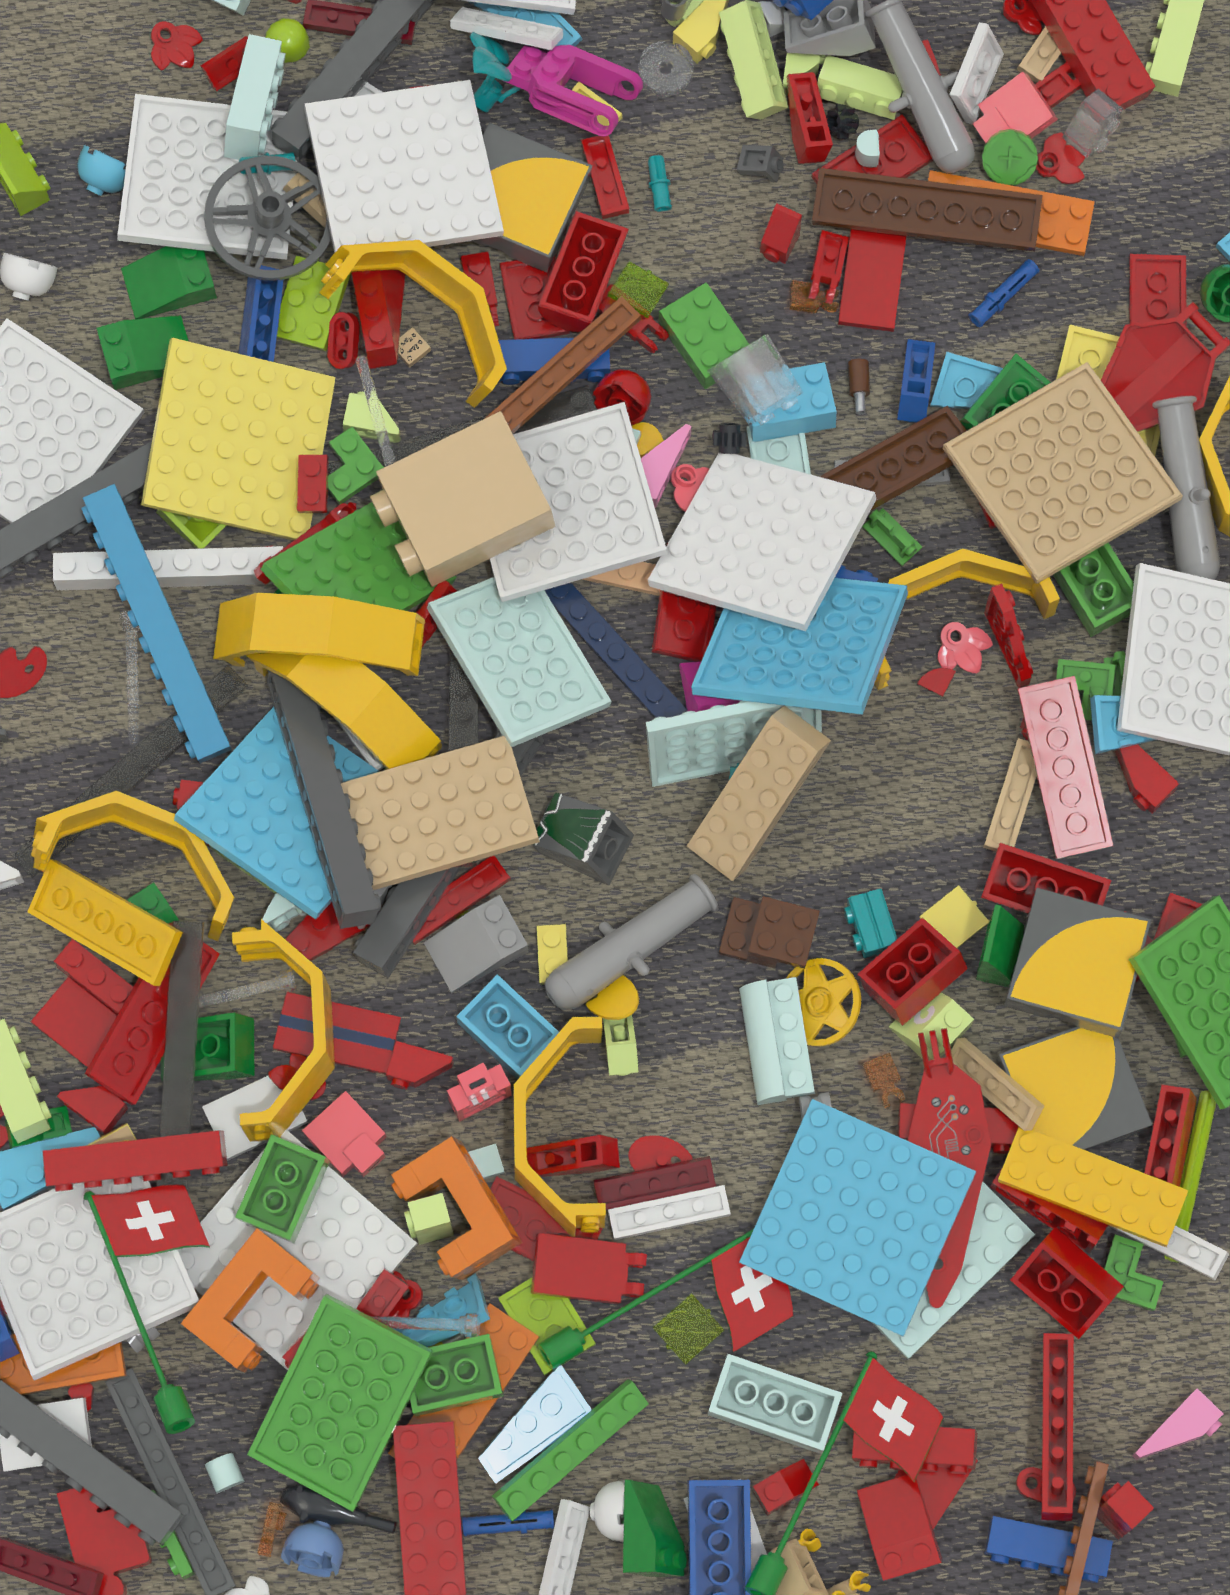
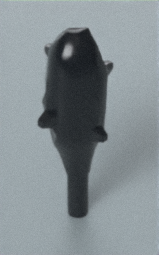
(315, 1507)

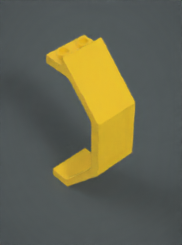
(442, 281)
(1214, 475)
(976, 568)
(319, 628)
(359, 702)
(147, 820)
(268, 945)
(569, 1216)

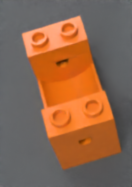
(491, 1230)
(235, 1286)

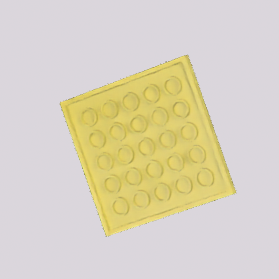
(234, 438)

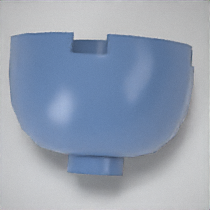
(314, 1549)

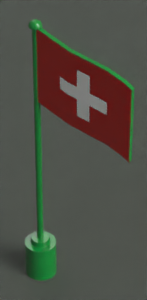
(147, 1225)
(748, 1299)
(885, 1418)

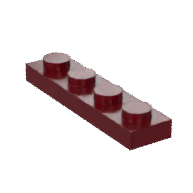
(342, 19)
(655, 1183)
(48, 1569)

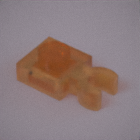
(800, 302)
(882, 1076)
(274, 1521)

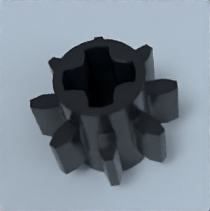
(842, 121)
(729, 438)

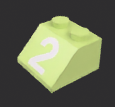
(936, 1015)

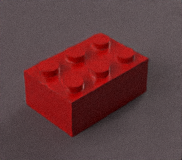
(912, 971)
(1066, 1283)

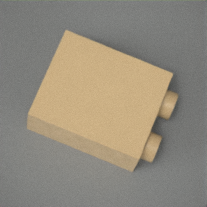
(462, 500)

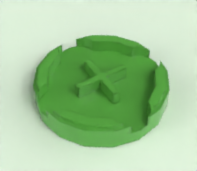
(1009, 157)

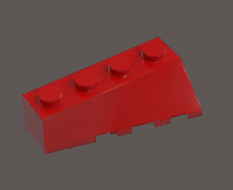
(380, 312)
(1078, 1228)

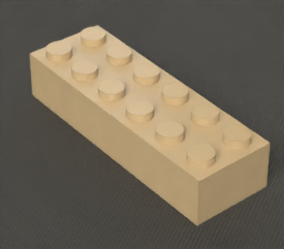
(758, 793)

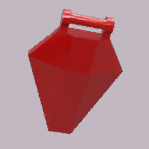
(1161, 363)

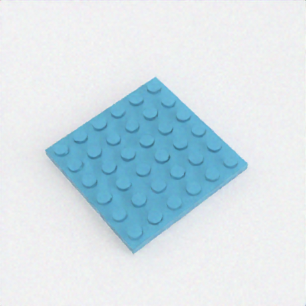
(818, 668)
(258, 817)
(857, 1217)

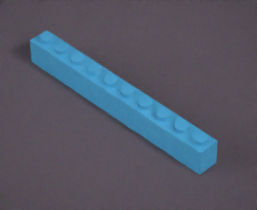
(156, 623)

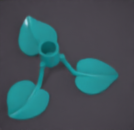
(486, 61)

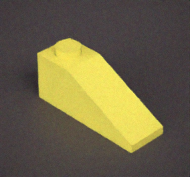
(701, 29)

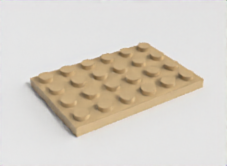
(441, 812)

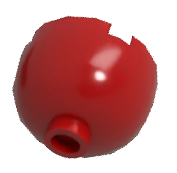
(625, 387)

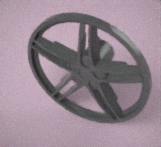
(267, 216)

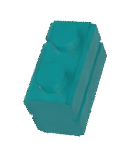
(871, 922)

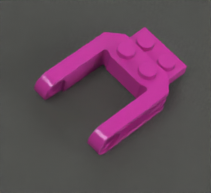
(548, 73)

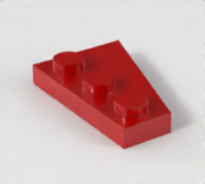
(320, 935)

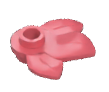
(686, 490)
(966, 650)

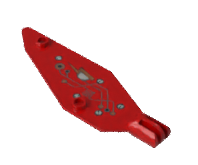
(952, 1124)

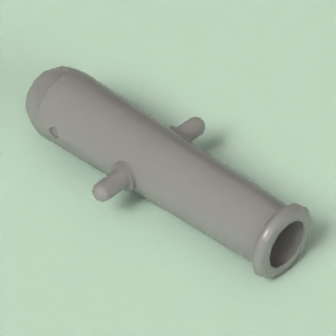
(923, 88)
(1191, 517)
(628, 945)

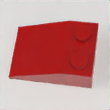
(899, 1527)

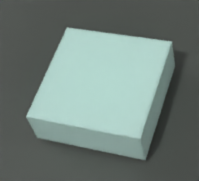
(487, 1161)

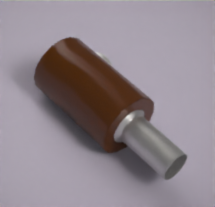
(859, 382)

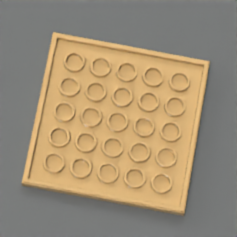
(1062, 472)

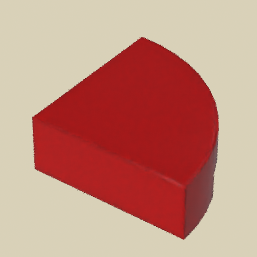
(937, 680)

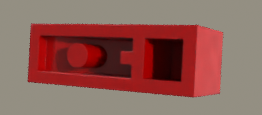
(808, 119)
(1145, 778)
(574, 1156)

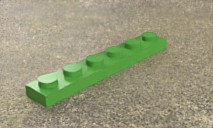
(570, 1450)

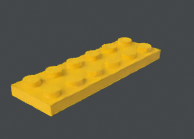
(105, 922)
(1093, 1186)

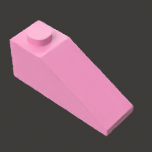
(662, 460)
(1187, 1423)

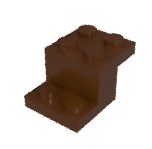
(769, 932)

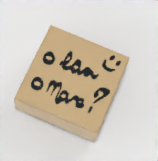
(412, 347)

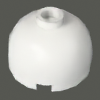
(26, 276)
(609, 1510)

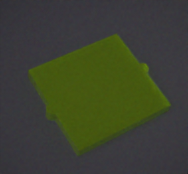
(639, 288)
(688, 1329)

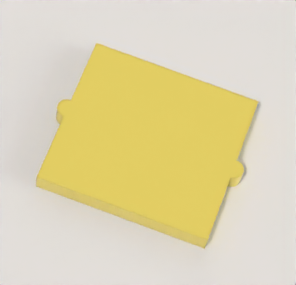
(956, 917)

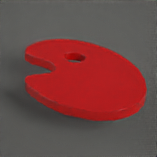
(13, 677)
(655, 1152)

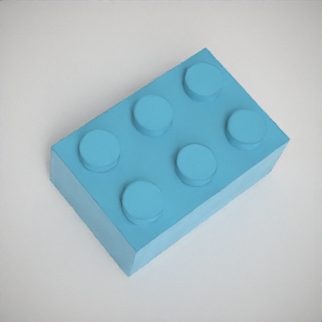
(812, 412)
(506, 1026)

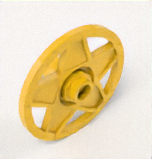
(823, 1000)

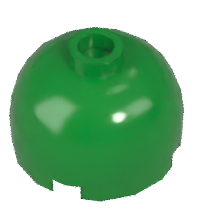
(1216, 292)

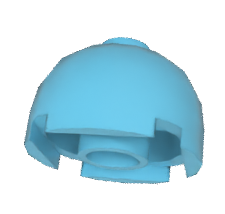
(100, 171)

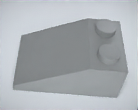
(836, 30)
(476, 944)

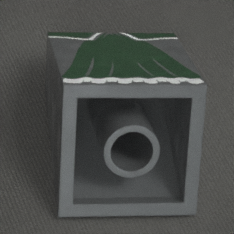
(583, 837)

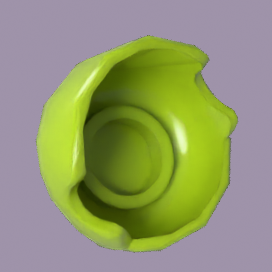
(293, 37)

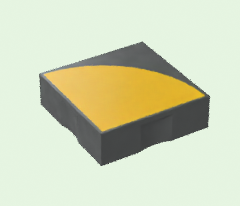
(534, 195)
(1077, 962)
(1083, 1087)

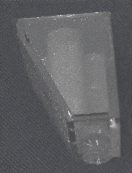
(757, 381)

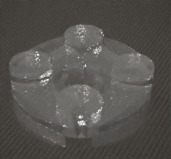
(665, 84)

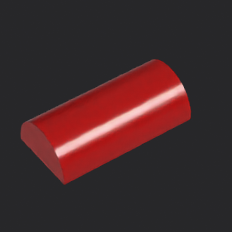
(581, 272)
(1018, 874)

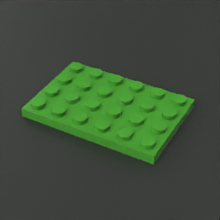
(351, 562)
(1190, 984)
(340, 1402)

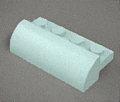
(776, 1040)

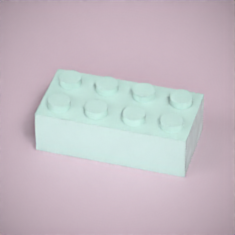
(254, 98)
(774, 1404)

